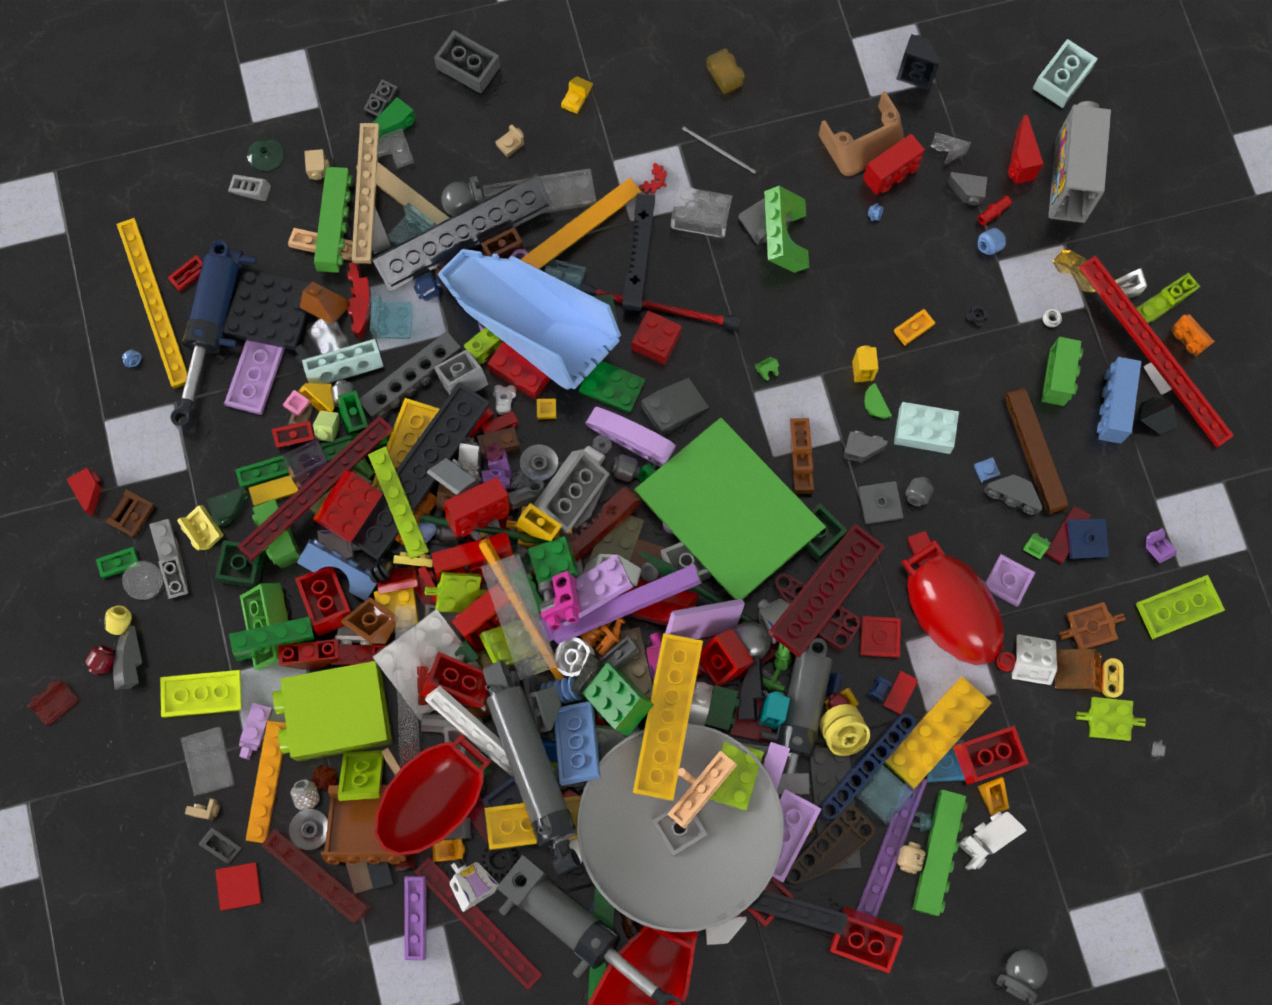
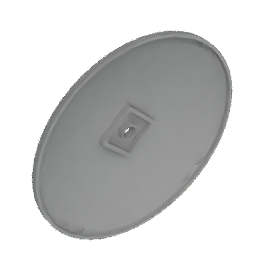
(672, 877)

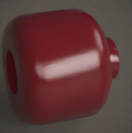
(838, 699)

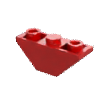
(308, 654)

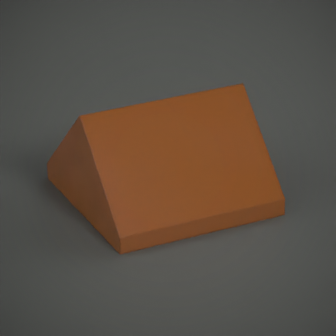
(371, 622)

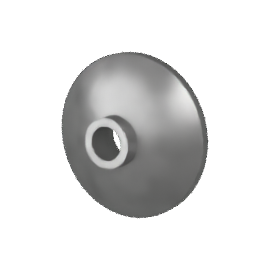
(539, 454)
(300, 825)

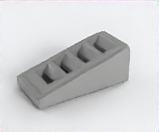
(260, 190)

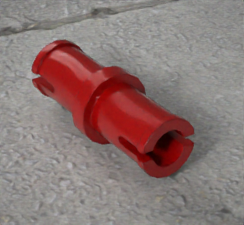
(994, 210)

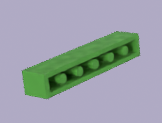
(332, 219)
(939, 853)

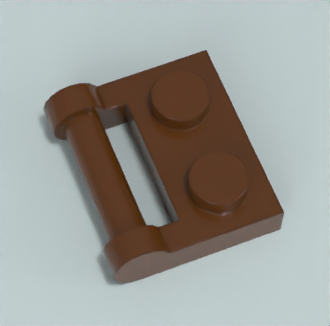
(135, 515)

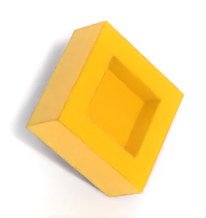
(546, 408)

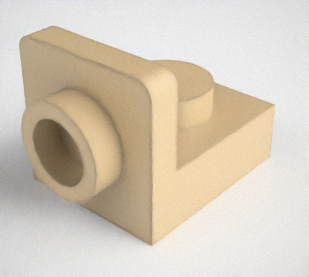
(511, 141)
(201, 812)

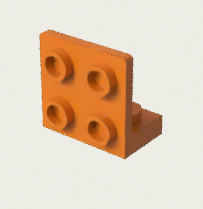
(1191, 335)

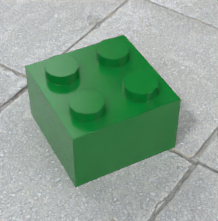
(552, 559)

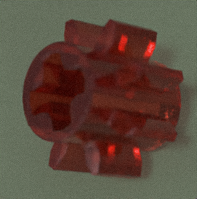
(323, 777)

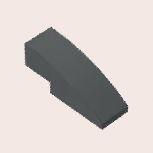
(126, 660)

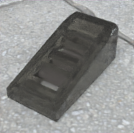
(588, 672)

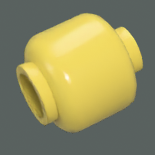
(117, 620)

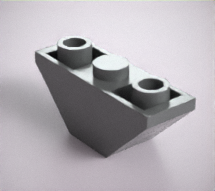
(1015, 492)

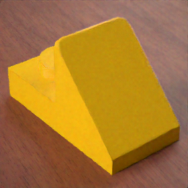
(576, 94)

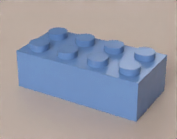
(1119, 400)

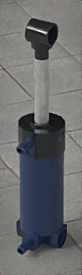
(208, 318)

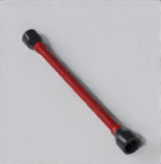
(731, 321)

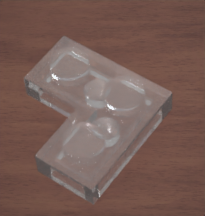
(395, 143)

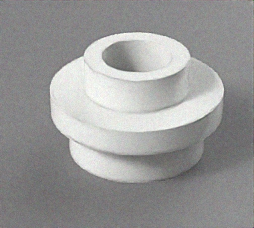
(1052, 313)

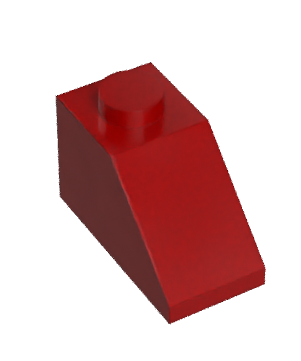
(86, 489)

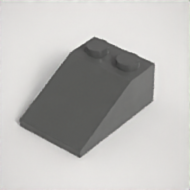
(673, 406)

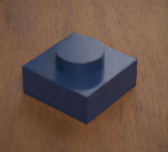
(834, 683)

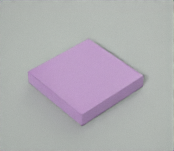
(1009, 580)

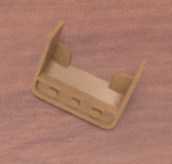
(854, 155)

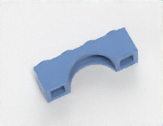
(317, 556)

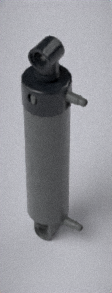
(531, 767)

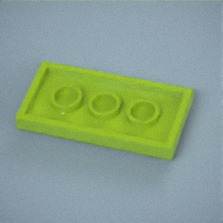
(1180, 607)

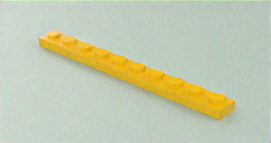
(153, 302)

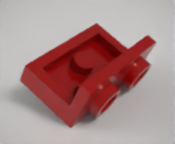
(425, 579)

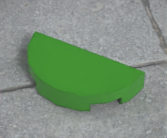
(875, 403)

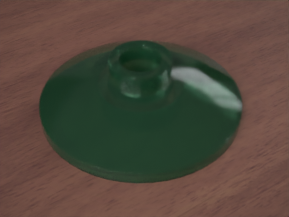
(269, 160)

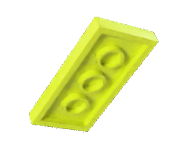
(201, 693)

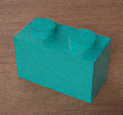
(773, 710)

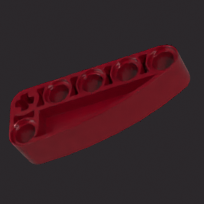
(834, 626)

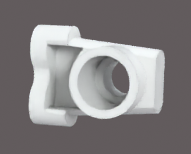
(504, 398)

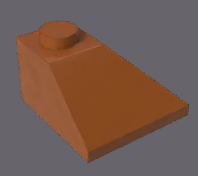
(323, 302)

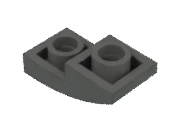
(381, 98)

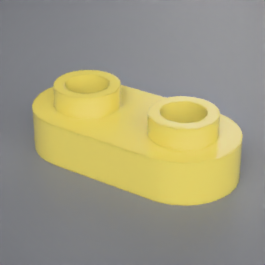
(1112, 678)

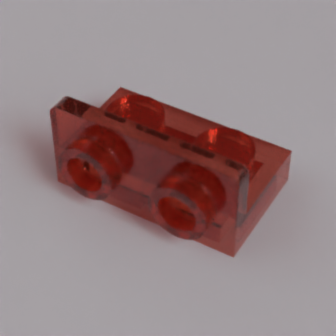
(53, 702)

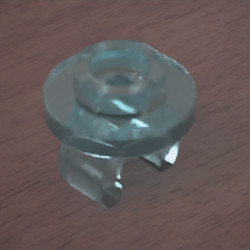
(925, 823)

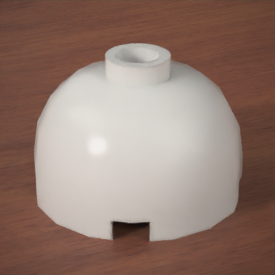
(572, 656)

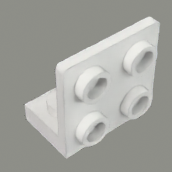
(1035, 660)

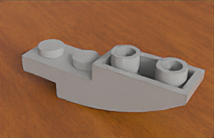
(170, 558)

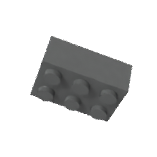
(467, 61)

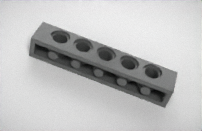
(398, 378)

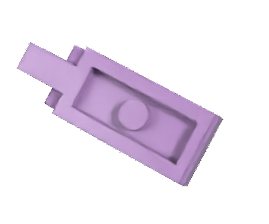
(254, 729)

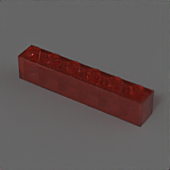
(315, 876)

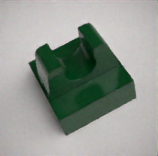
(466, 649)

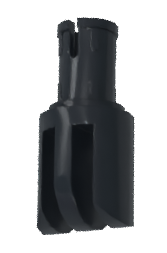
(382, 569)

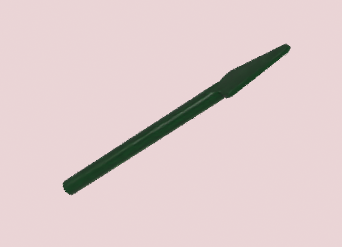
(523, 536)
(667, 568)

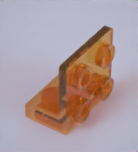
(1078, 669)

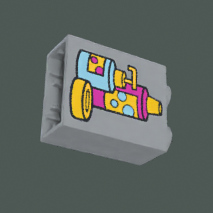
(1080, 162)

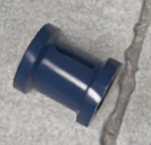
(879, 689)

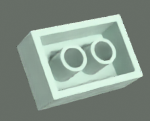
(1065, 73)
(926, 427)

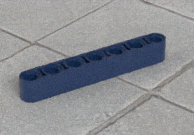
(874, 762)

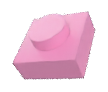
(296, 403)

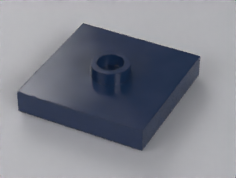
(1088, 538)

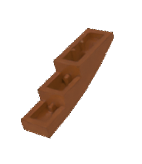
(801, 456)

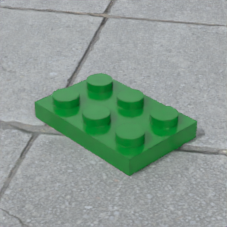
(613, 386)

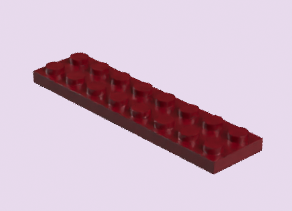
(826, 590)

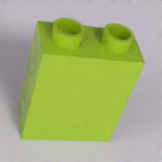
(333, 712)

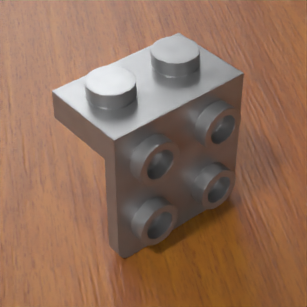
(755, 221)

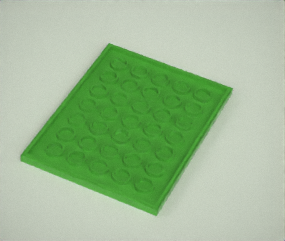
(729, 509)

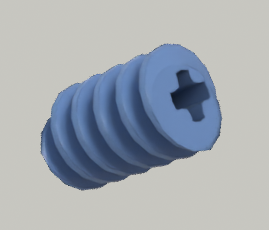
(564, 689)

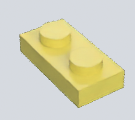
(423, 560)

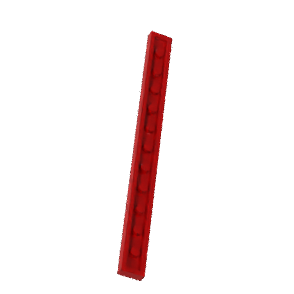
(1156, 351)

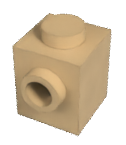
(316, 164)

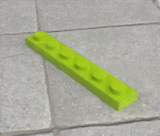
(398, 503)

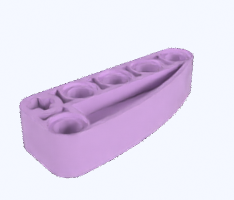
(632, 436)

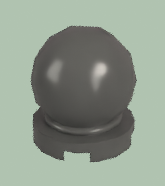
(461, 196)
(1025, 973)

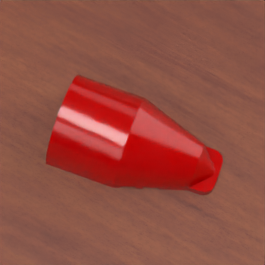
(661, 957)

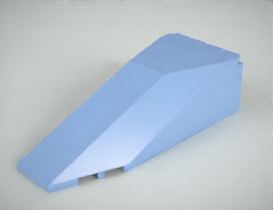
(534, 313)

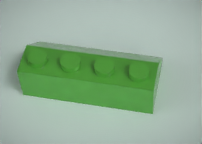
(264, 607)

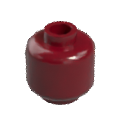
(100, 660)

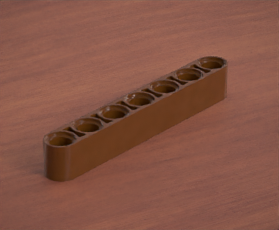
(1036, 451)

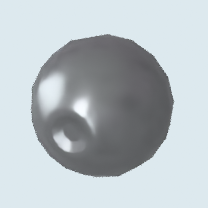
(754, 638)

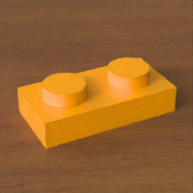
(914, 327)

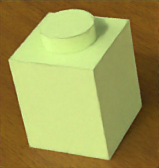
(326, 426)

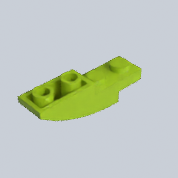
(1168, 298)

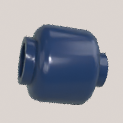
(428, 287)

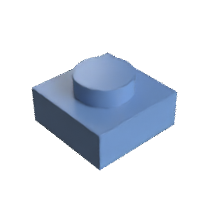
(987, 470)

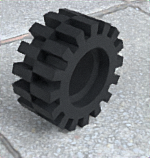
(496, 871)

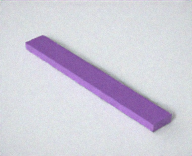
(631, 602)
(888, 854)

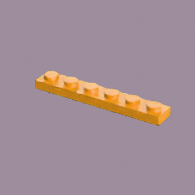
(266, 784)

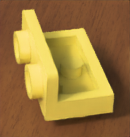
(200, 528)

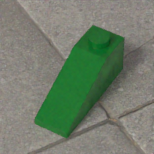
(395, 117)

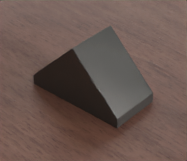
(220, 845)

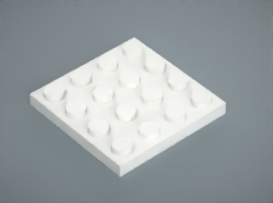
(432, 636)

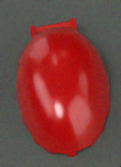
(955, 607)
(429, 797)

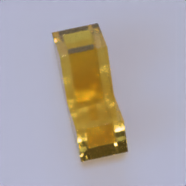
(1069, 263)

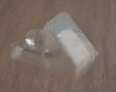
(954, 146)

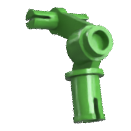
(782, 662)

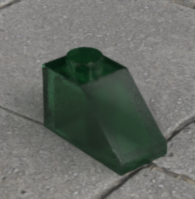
(227, 506)

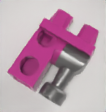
(564, 605)

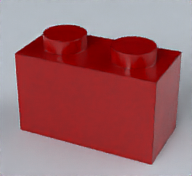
(293, 434)

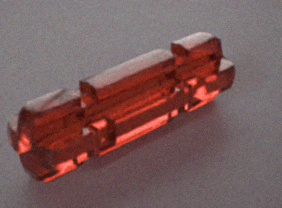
(422, 671)

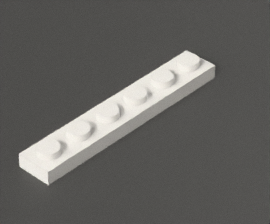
(469, 726)

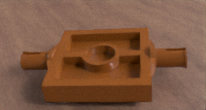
(1092, 626)

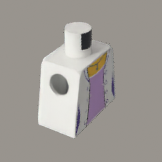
(471, 884)

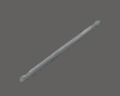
(719, 150)

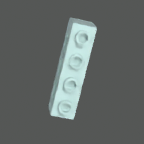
(343, 363)

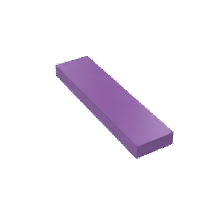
(415, 917)

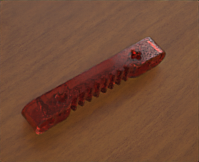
(622, 503)

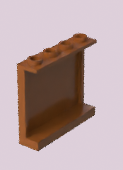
(352, 830)

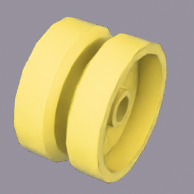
(844, 730)

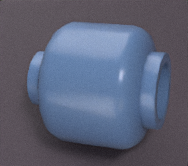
(991, 241)

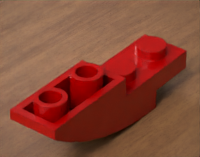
(360, 303)
(357, 654)

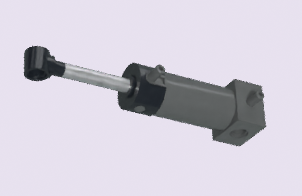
(572, 924)

